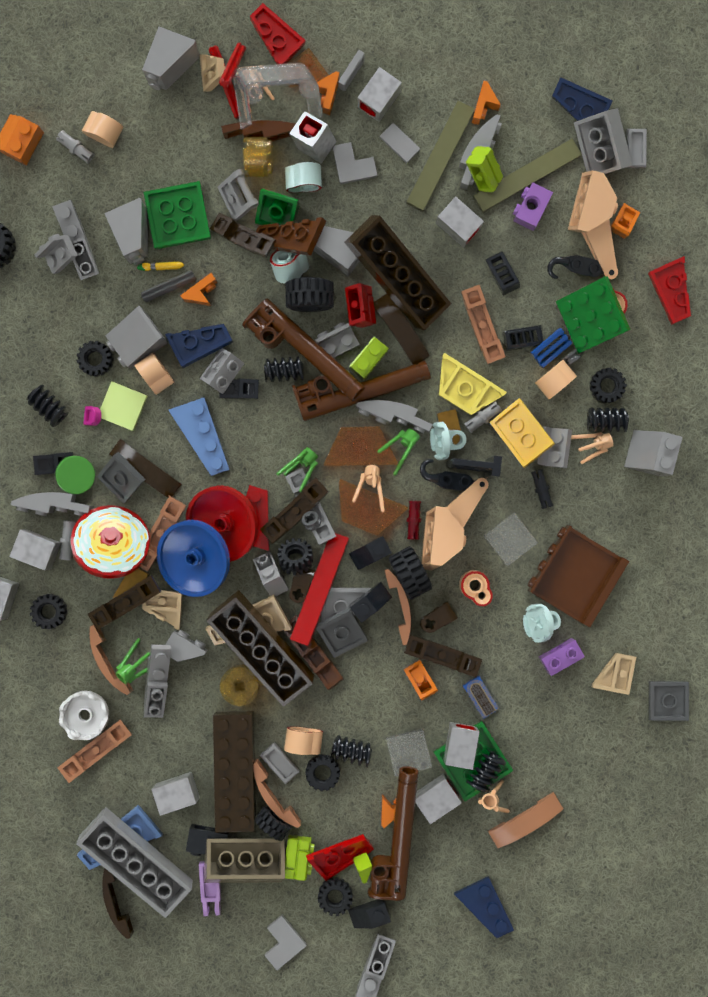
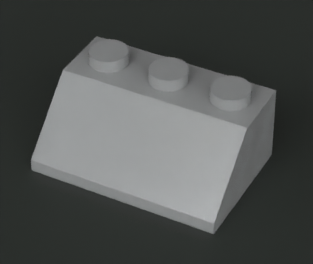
(603, 142)

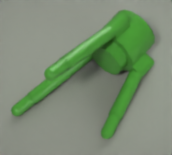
(408, 440)
(306, 458)
(127, 672)

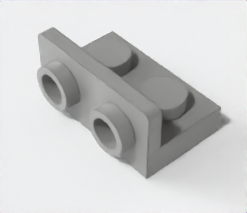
(57, 252)
(338, 341)
(222, 370)
(559, 453)

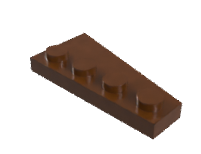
(295, 237)

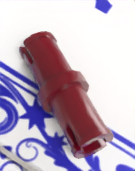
(414, 520)

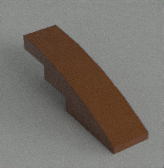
(261, 128)
(317, 659)

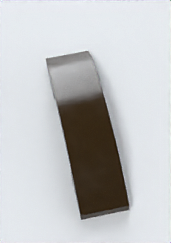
(242, 236)
(401, 329)
(154, 475)
(293, 513)
(124, 602)
(443, 655)
(121, 922)

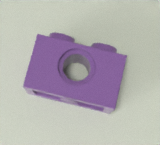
(539, 197)
(561, 656)

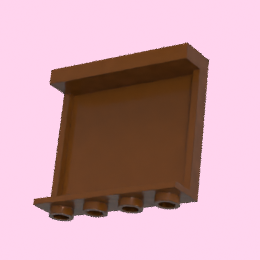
(577, 575)

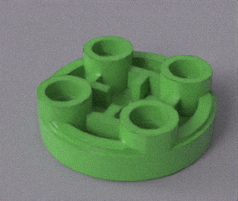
(75, 475)

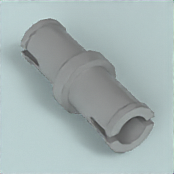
(75, 146)
(483, 417)
(66, 553)

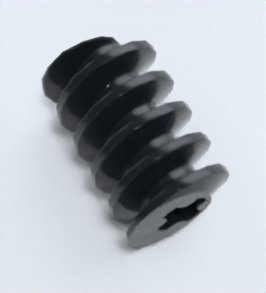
(283, 368)
(46, 406)
(607, 418)
(351, 750)
(487, 771)

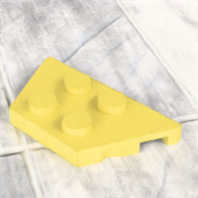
(465, 387)

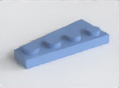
(201, 433)
(139, 822)

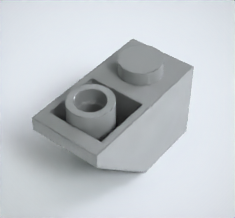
(270, 574)
(185, 648)

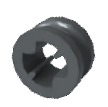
(572, 357)
(309, 516)

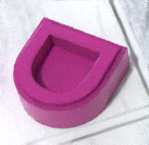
(92, 416)

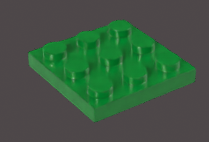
(177, 215)
(593, 315)
(460, 775)

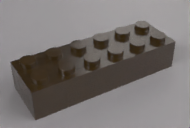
(397, 272)
(260, 648)
(234, 771)

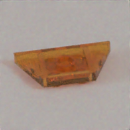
(359, 447)
(366, 510)

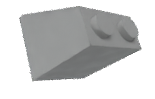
(169, 58)
(130, 229)
(335, 251)
(135, 338)
(653, 452)

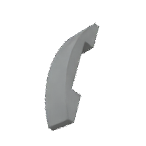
(324, 531)

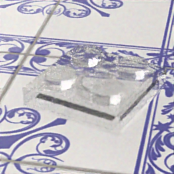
(510, 539)
(409, 750)

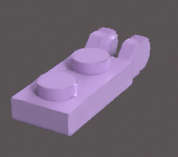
(209, 893)

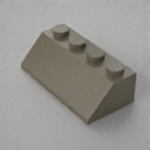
(244, 861)

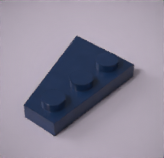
(579, 101)
(197, 344)
(486, 906)

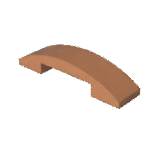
(482, 324)
(169, 515)
(403, 628)
(103, 663)
(94, 751)
(287, 815)
(526, 821)

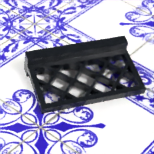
(490, 467)

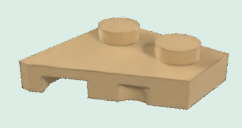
(211, 71)
(166, 607)
(616, 674)

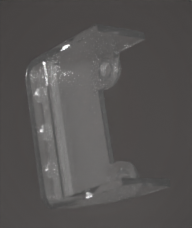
(251, 79)

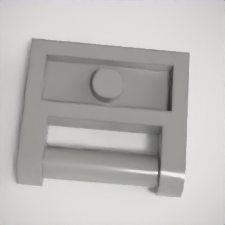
(233, 198)

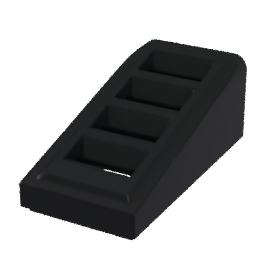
(505, 289)
(508, 340)

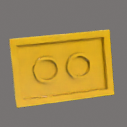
(522, 432)

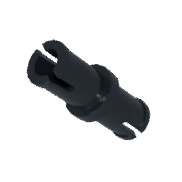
(542, 489)

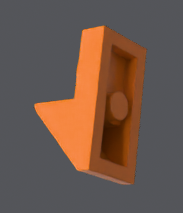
(328, 87)
(486, 99)
(624, 221)
(195, 293)
(420, 680)
(387, 812)

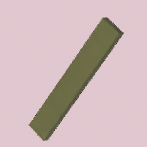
(440, 156)
(527, 174)

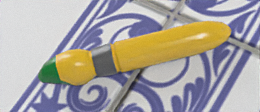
(160, 266)

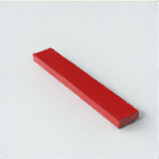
(319, 590)

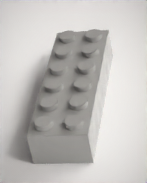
(135, 862)

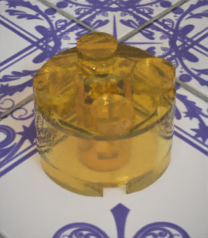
(257, 157)
(240, 696)

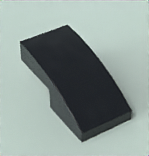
(241, 389)
(48, 463)

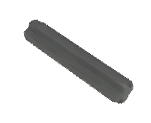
(168, 286)

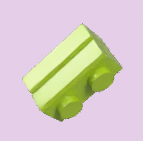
(484, 169)
(368, 358)
(296, 863)

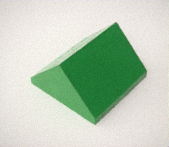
(275, 208)

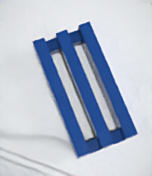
(564, 338)

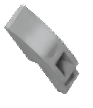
(481, 138)
(72, 226)
(386, 410)
(45, 503)
(156, 680)
(375, 966)

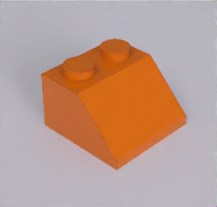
(19, 138)

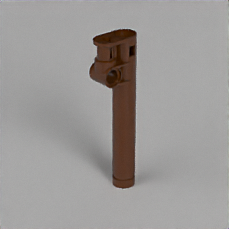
(284, 328)
(330, 401)
(396, 867)

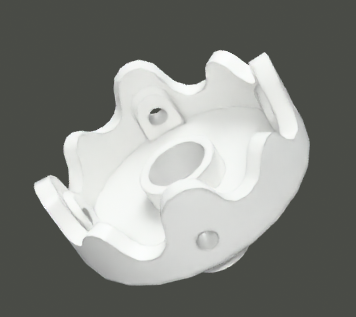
(73, 723)

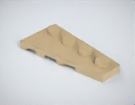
(271, 612)

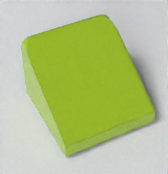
(363, 866)

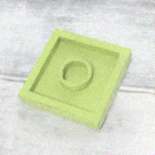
(122, 406)

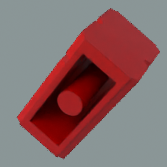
(360, 305)

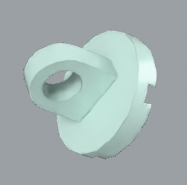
(442, 442)
(540, 622)

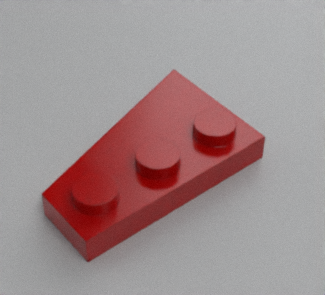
(276, 34)
(672, 289)
(259, 500)
(338, 856)

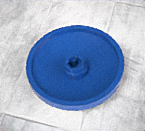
(193, 558)

